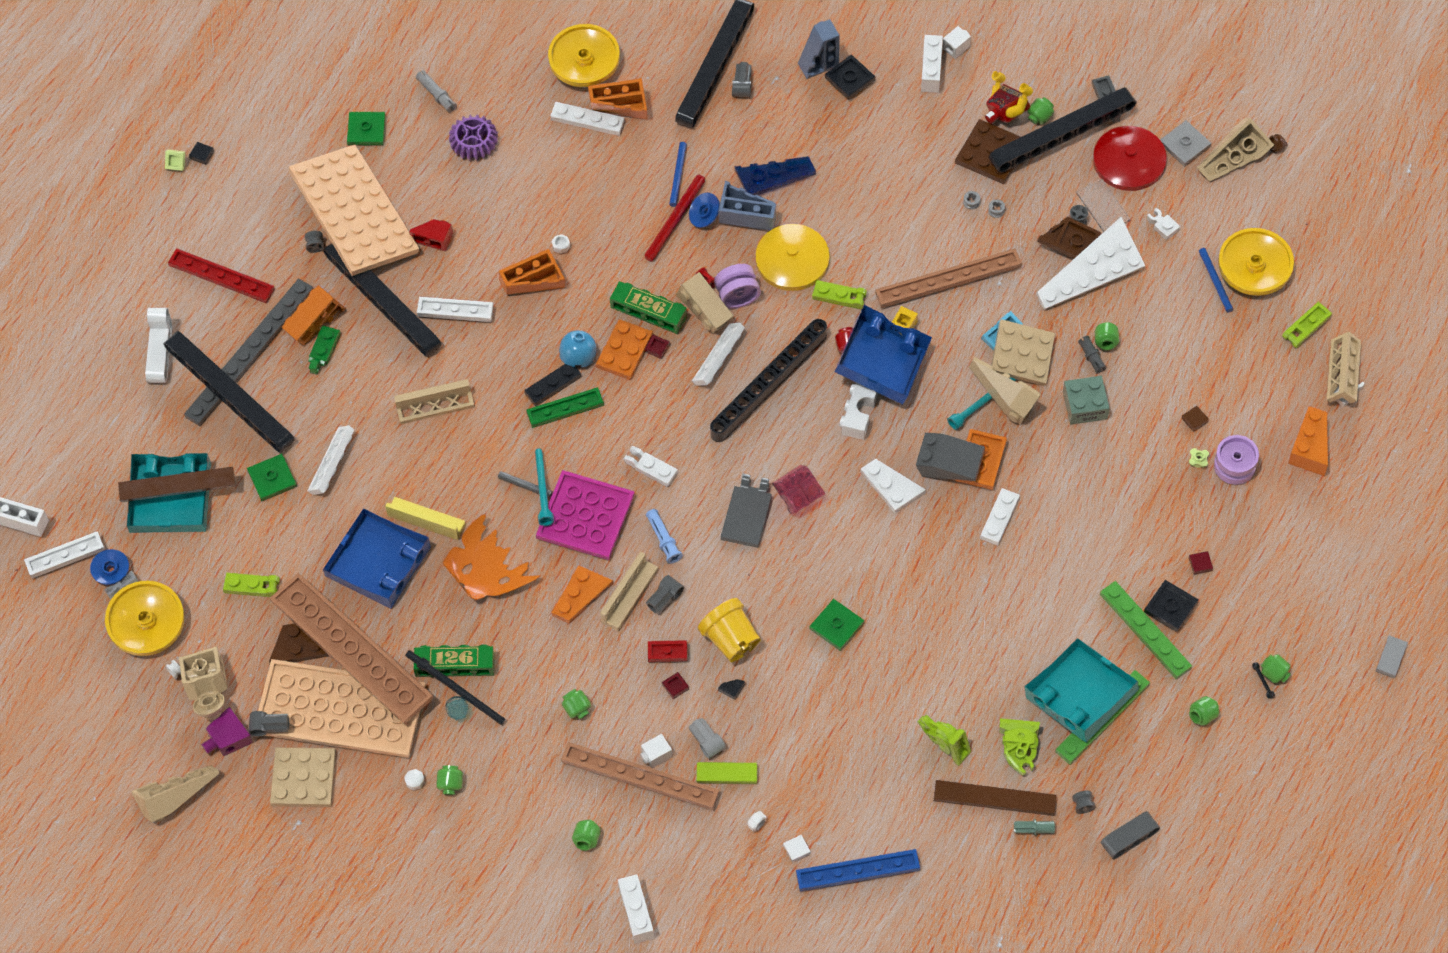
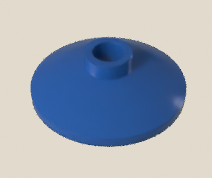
(704, 210)
(109, 559)

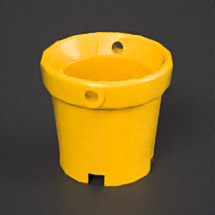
(730, 629)

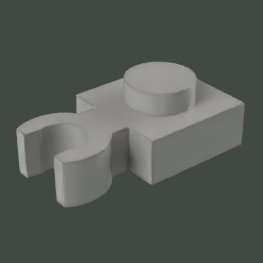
(129, 578)

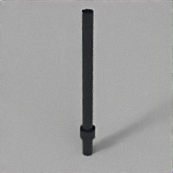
(423, 664)

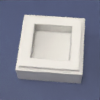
(796, 848)

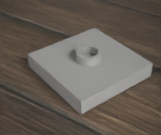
(1185, 143)

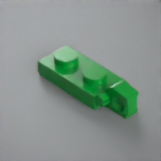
(323, 348)

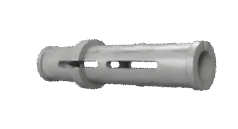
(440, 95)

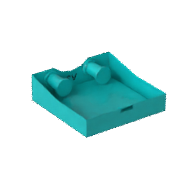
(168, 513)
(1081, 690)

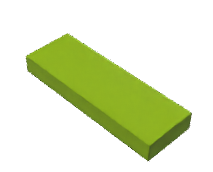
(726, 773)

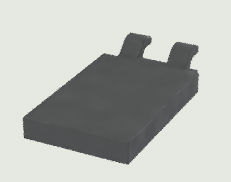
(747, 513)

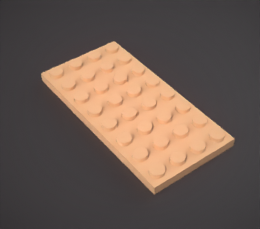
(353, 210)
(333, 710)

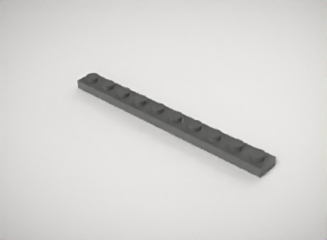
(251, 348)

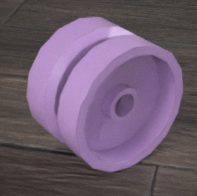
(737, 286)
(1236, 459)

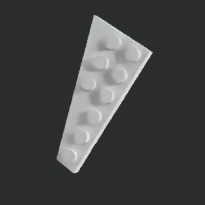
(1102, 262)

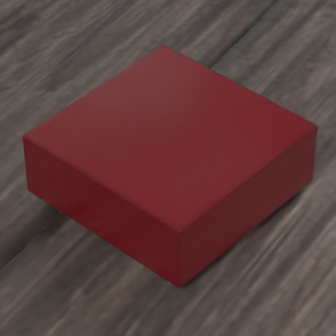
(657, 346)
(1200, 563)
(675, 685)

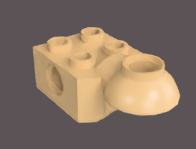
(204, 681)

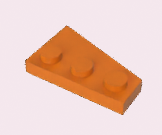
(579, 593)

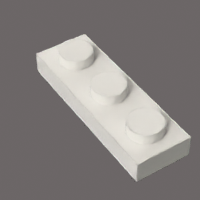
(999, 516)

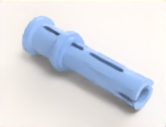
(666, 543)

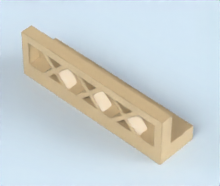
(1347, 366)
(448, 392)
(628, 592)

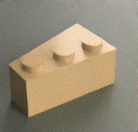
(704, 303)

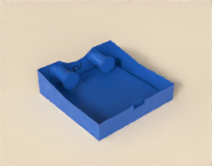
(881, 356)
(377, 558)

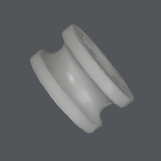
(971, 205)
(994, 213)

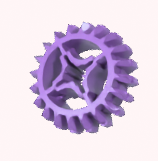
(474, 131)

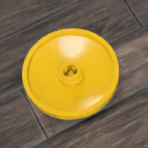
(584, 55)
(792, 257)
(1256, 261)
(144, 618)

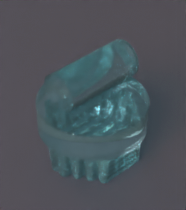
(456, 707)

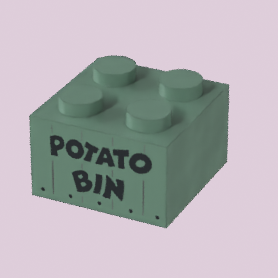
(1085, 400)

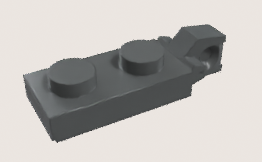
(1103, 87)

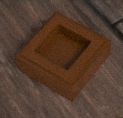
(1195, 418)

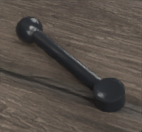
(1270, 694)

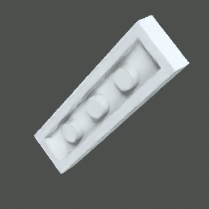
(587, 118)
(455, 309)
(718, 354)
(333, 455)
(64, 554)

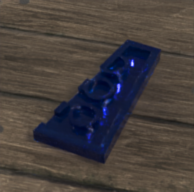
(767, 177)

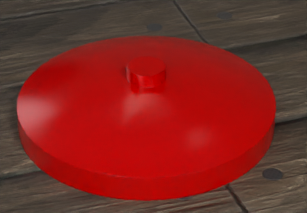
(1129, 158)

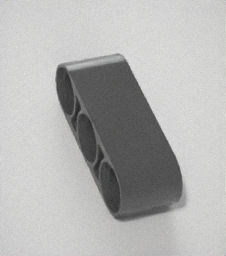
(1130, 835)

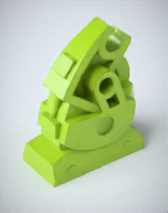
(947, 737)
(1018, 740)

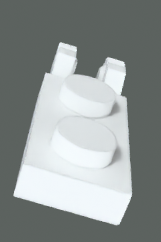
(651, 466)

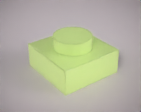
(174, 160)

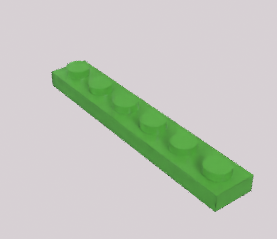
(1146, 630)
(1073, 746)

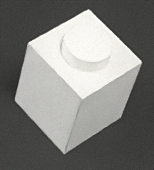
(956, 42)
(656, 751)

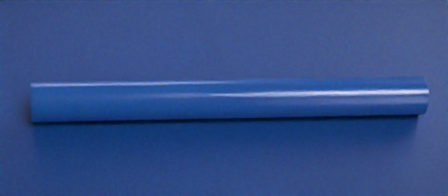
(677, 175)
(1215, 279)

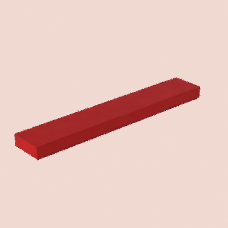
(221, 275)

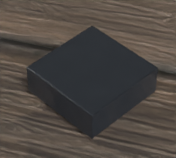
(201, 153)

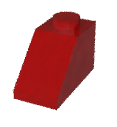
(433, 234)

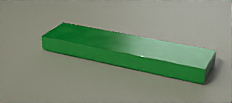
(565, 407)

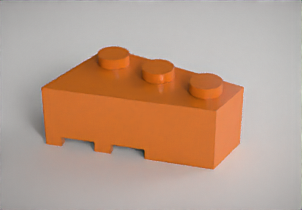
(619, 98)
(532, 274)
(312, 314)
(1311, 444)

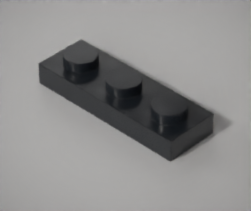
(552, 384)

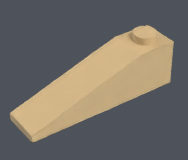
(1239, 147)
(1012, 397)
(163, 799)

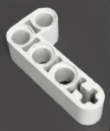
(157, 355)

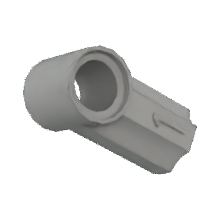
(709, 741)

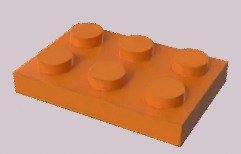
(624, 349)
(991, 459)

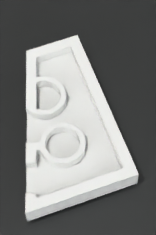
(891, 485)

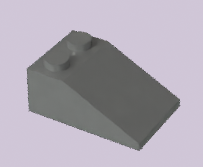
(949, 457)

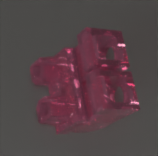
(798, 488)

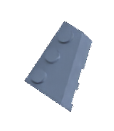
(821, 50)
(745, 209)

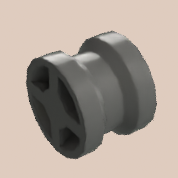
(1079, 211)
(314, 241)
(1083, 802)

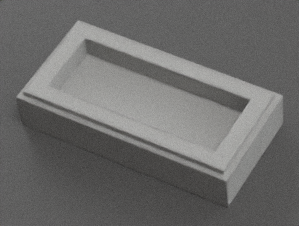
(1391, 656)

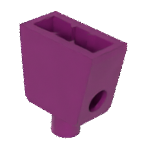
(226, 734)

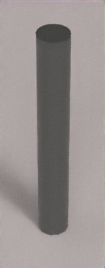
(522, 483)

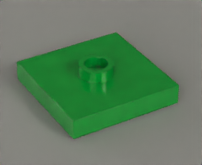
(366, 128)
(271, 477)
(836, 624)

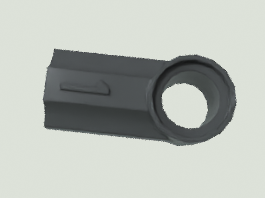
(742, 85)
(667, 590)
(262, 723)

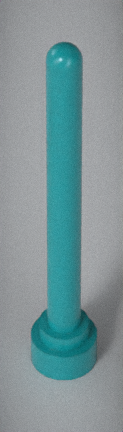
(956, 420)
(545, 516)

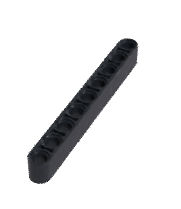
(714, 63)
(1062, 130)
(388, 305)
(765, 387)
(229, 392)

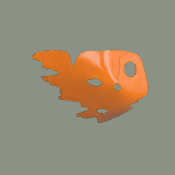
(486, 564)

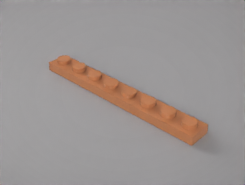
(948, 278)
(640, 776)

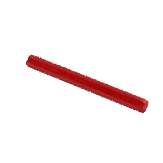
(674, 218)

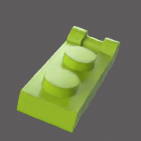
(839, 294)
(1307, 324)
(250, 584)

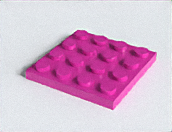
(586, 515)

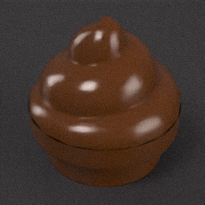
(1279, 143)

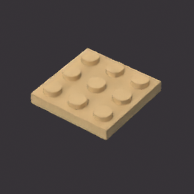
(1023, 352)
(303, 777)

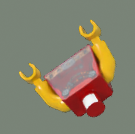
(1005, 101)

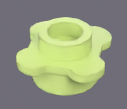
(1194, 461)

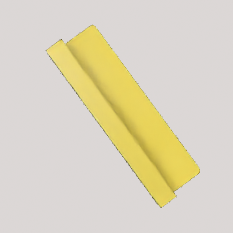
(425, 518)

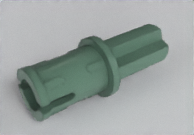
(1034, 827)

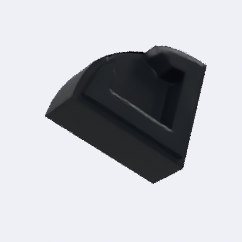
(731, 688)

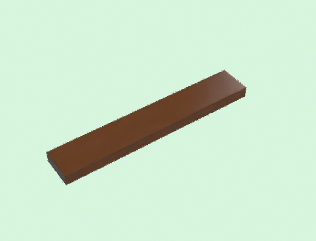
(176, 484)
(995, 797)

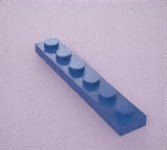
(857, 870)

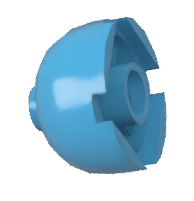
(577, 348)

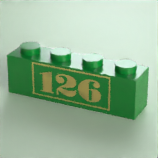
(648, 307)
(457, 660)

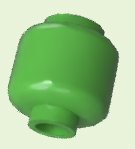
(1040, 111)
(1106, 336)
(1275, 668)
(576, 704)
(1204, 710)
(449, 779)
(586, 835)

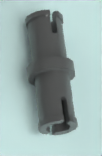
(1092, 354)

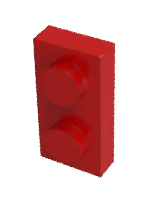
(667, 651)

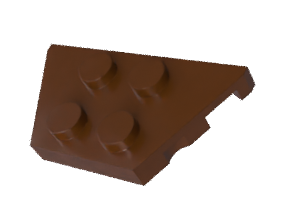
(1069, 237)
(295, 646)

